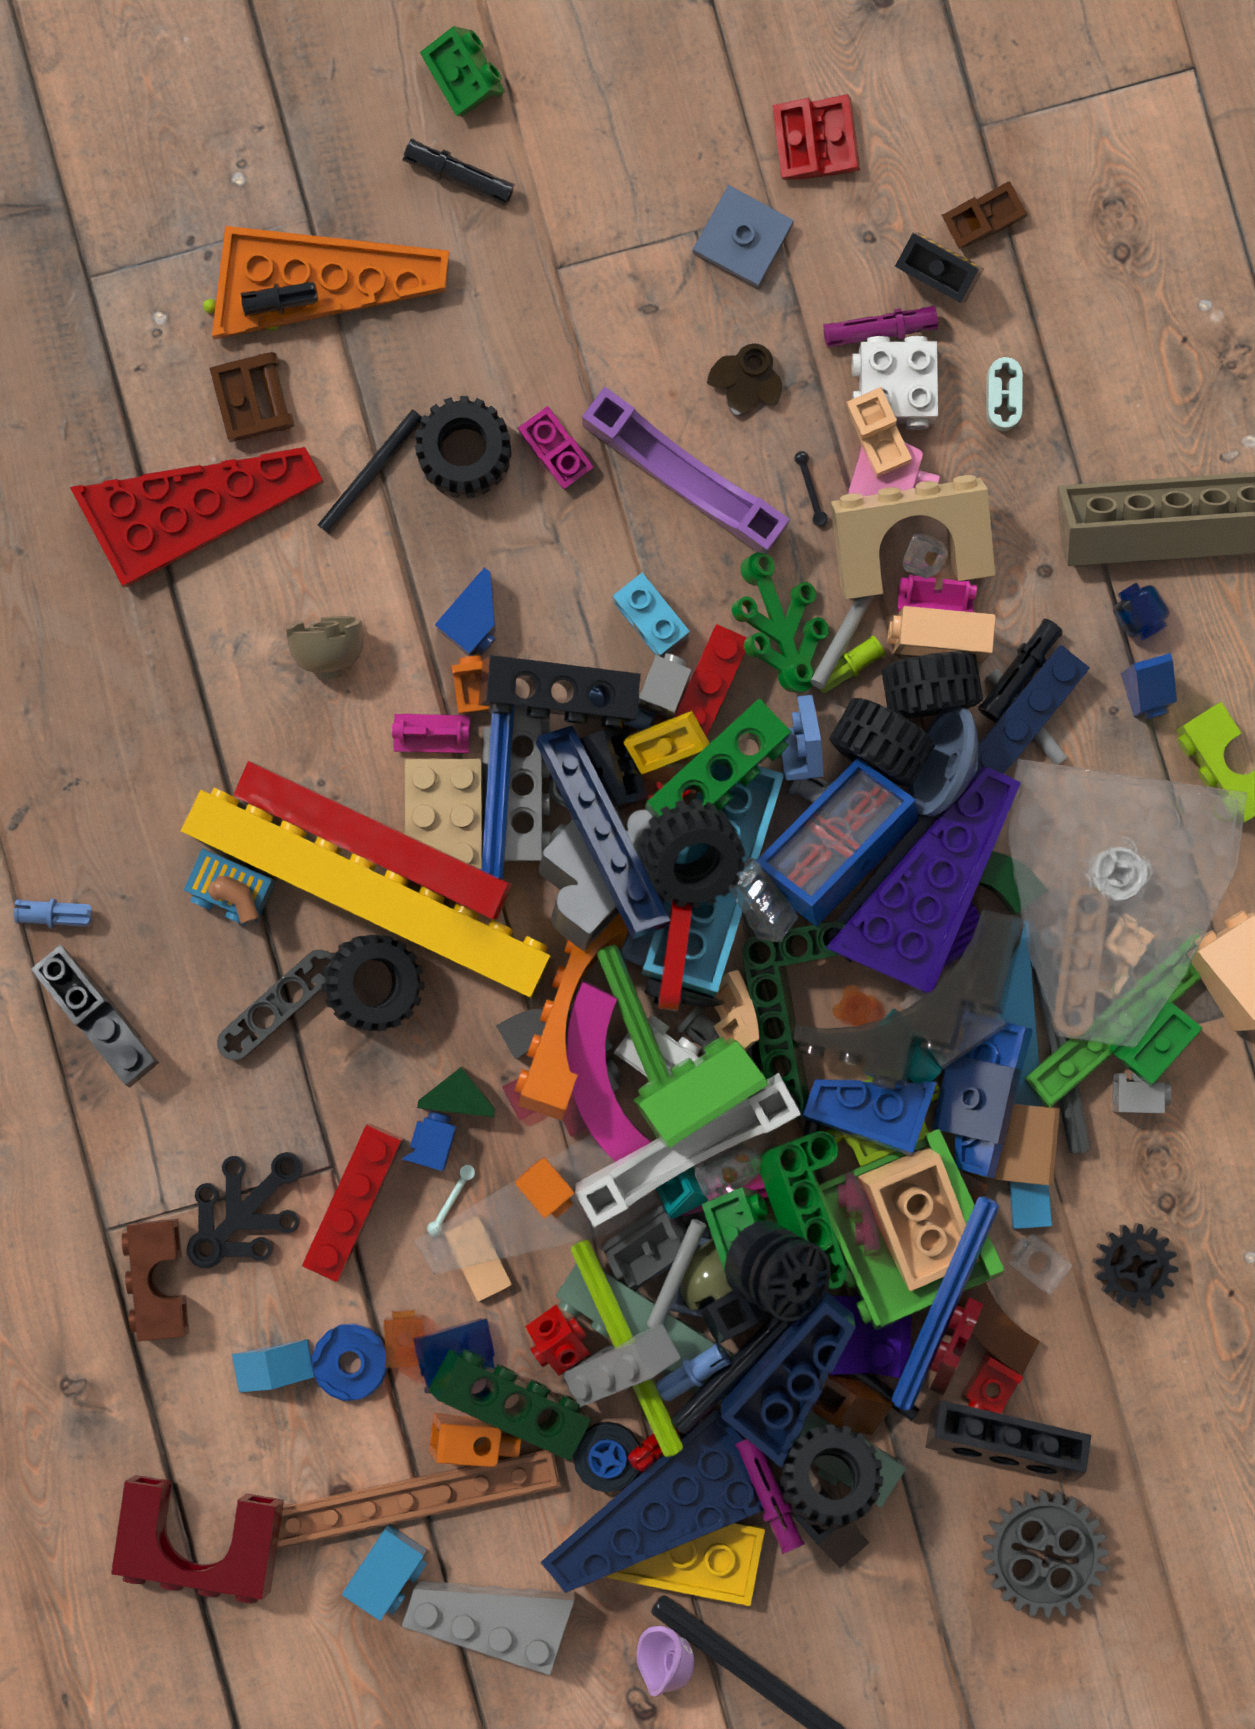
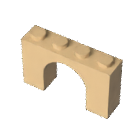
(864, 520)

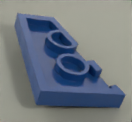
(871, 1112)

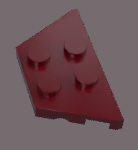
(950, 1353)

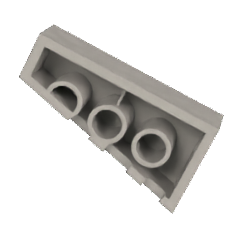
(493, 1620)

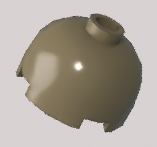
(326, 645)

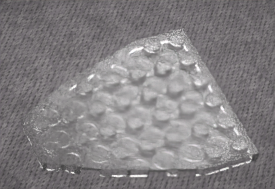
(1116, 889)

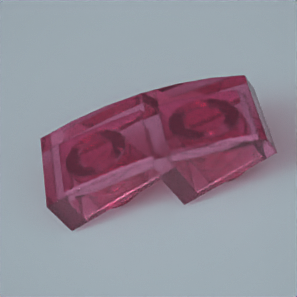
(858, 1206)

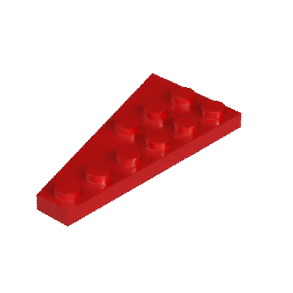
(176, 511)

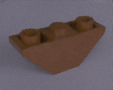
(851, 1404)

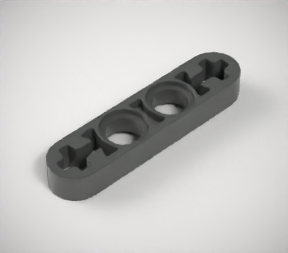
(273, 999)

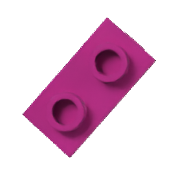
(921, 592)
(431, 733)

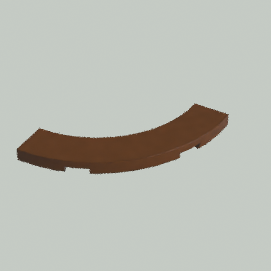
(993, 1327)

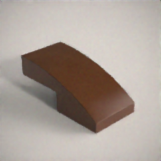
(984, 215)

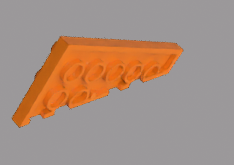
(345, 272)

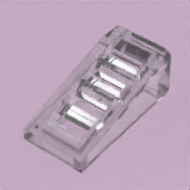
(779, 916)

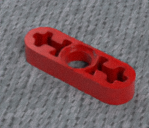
(675, 957)

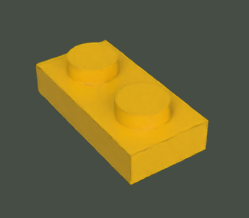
(666, 742)

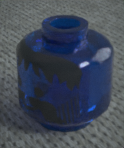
(1141, 611)

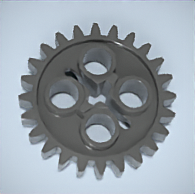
(1035, 1586)

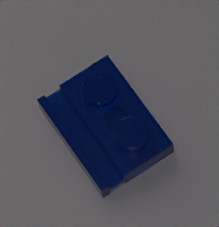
(433, 1347)

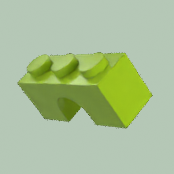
(1206, 740)

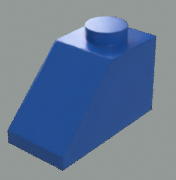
(471, 617)
(1151, 686)

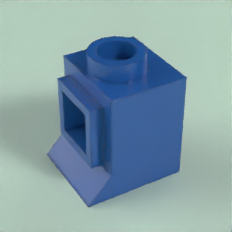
(432, 1141)

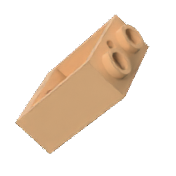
(932, 631)

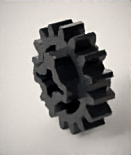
(1141, 1280)

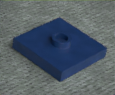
(977, 1099)

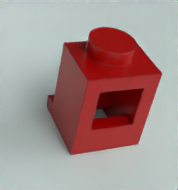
(989, 1372)

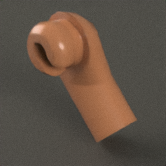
(236, 893)

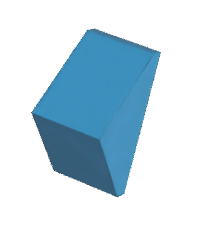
(273, 1366)

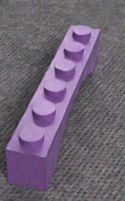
(648, 448)

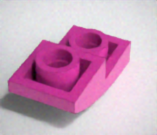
(555, 447)

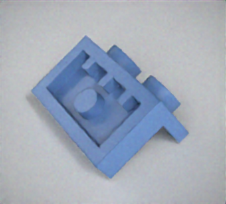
(804, 755)

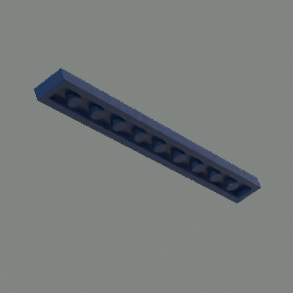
(996, 751)

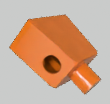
(454, 1439)

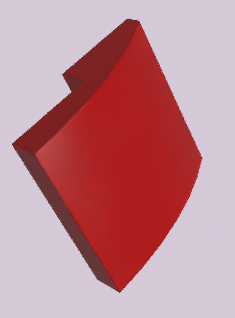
(816, 137)

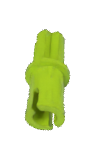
(855, 661)

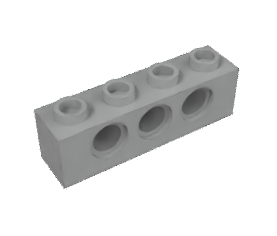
(528, 846)

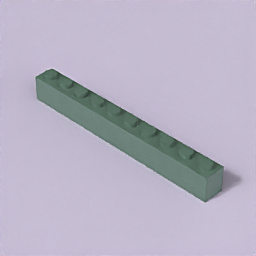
(691, 1343)

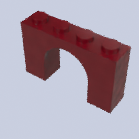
(147, 1554)

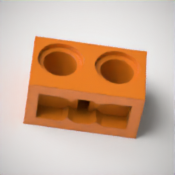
(545, 1189)

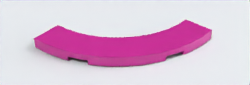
(592, 1087)

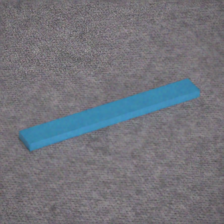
(1027, 1201)

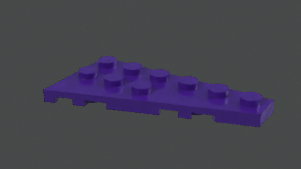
(922, 903)

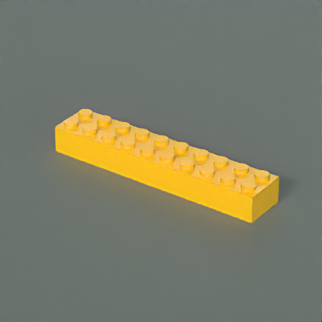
(365, 893)

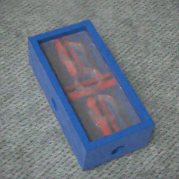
(839, 840)

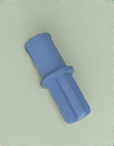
(52, 913)
(692, 1372)

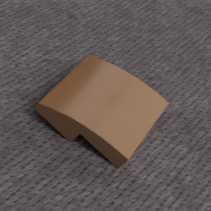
(1029, 1146)

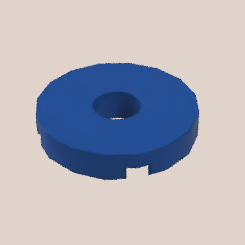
(327, 1365)

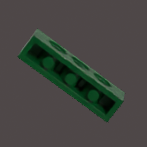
(557, 1435)

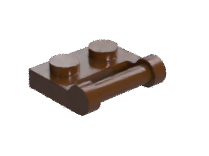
(239, 400)

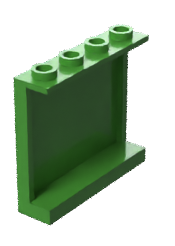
(877, 1277)

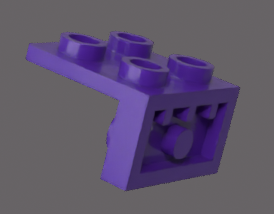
(874, 1351)

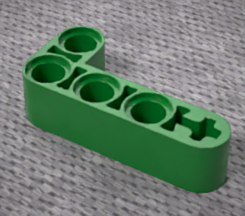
(799, 1180)

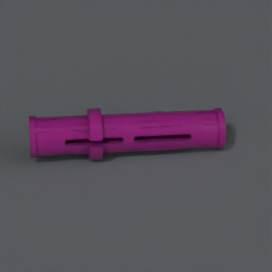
(888, 325)
(789, 1538)

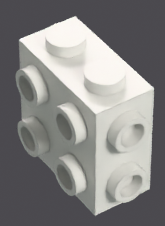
(906, 376)

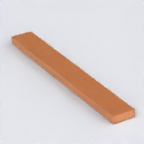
(417, 1497)

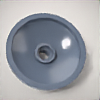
(949, 764)

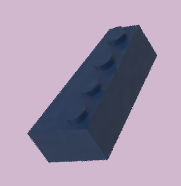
(788, 1379)

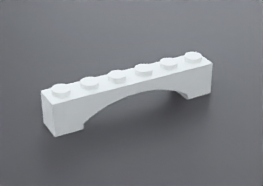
(645, 1169)

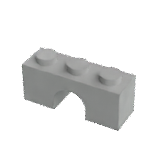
(621, 1366)

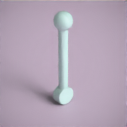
(466, 1172)

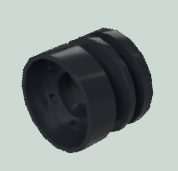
(777, 1270)

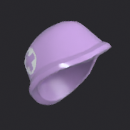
(664, 1660)

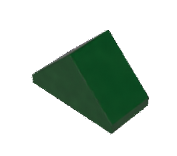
(458, 1095)

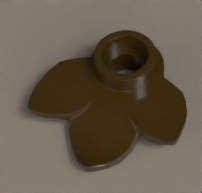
(745, 384)

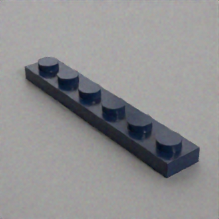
(603, 832)

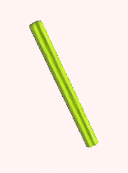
(620, 1333)

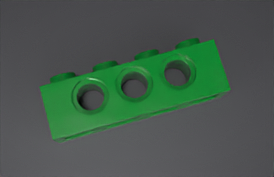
(756, 724)

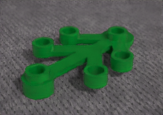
(778, 626)

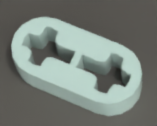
(995, 394)

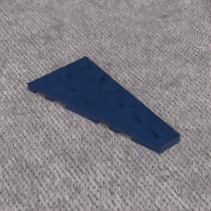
(663, 1508)

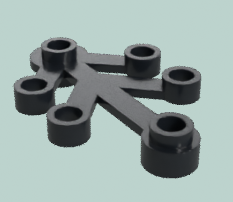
(240, 1214)

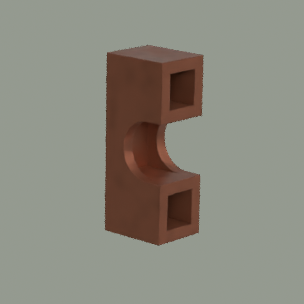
(154, 1313)

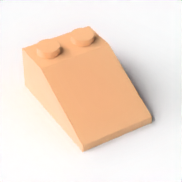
(916, 1215)

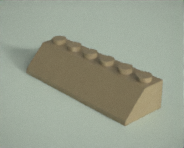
(1157, 519)

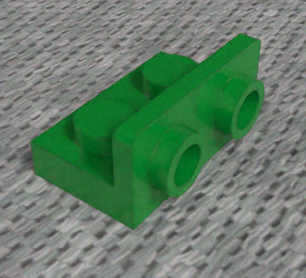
(462, 69)
(732, 1214)

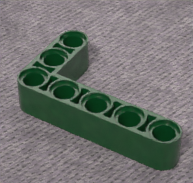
(782, 1004)

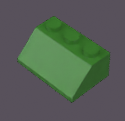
(699, 1091)

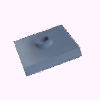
(743, 236)

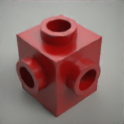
(557, 1340)

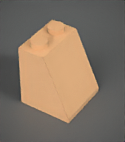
(1228, 969)

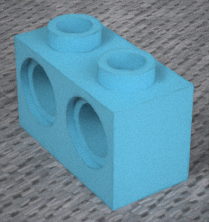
(650, 616)

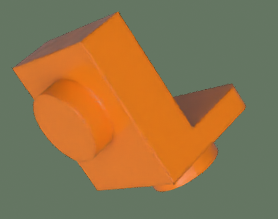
(467, 684)

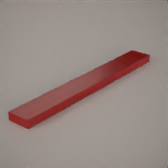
(373, 840)

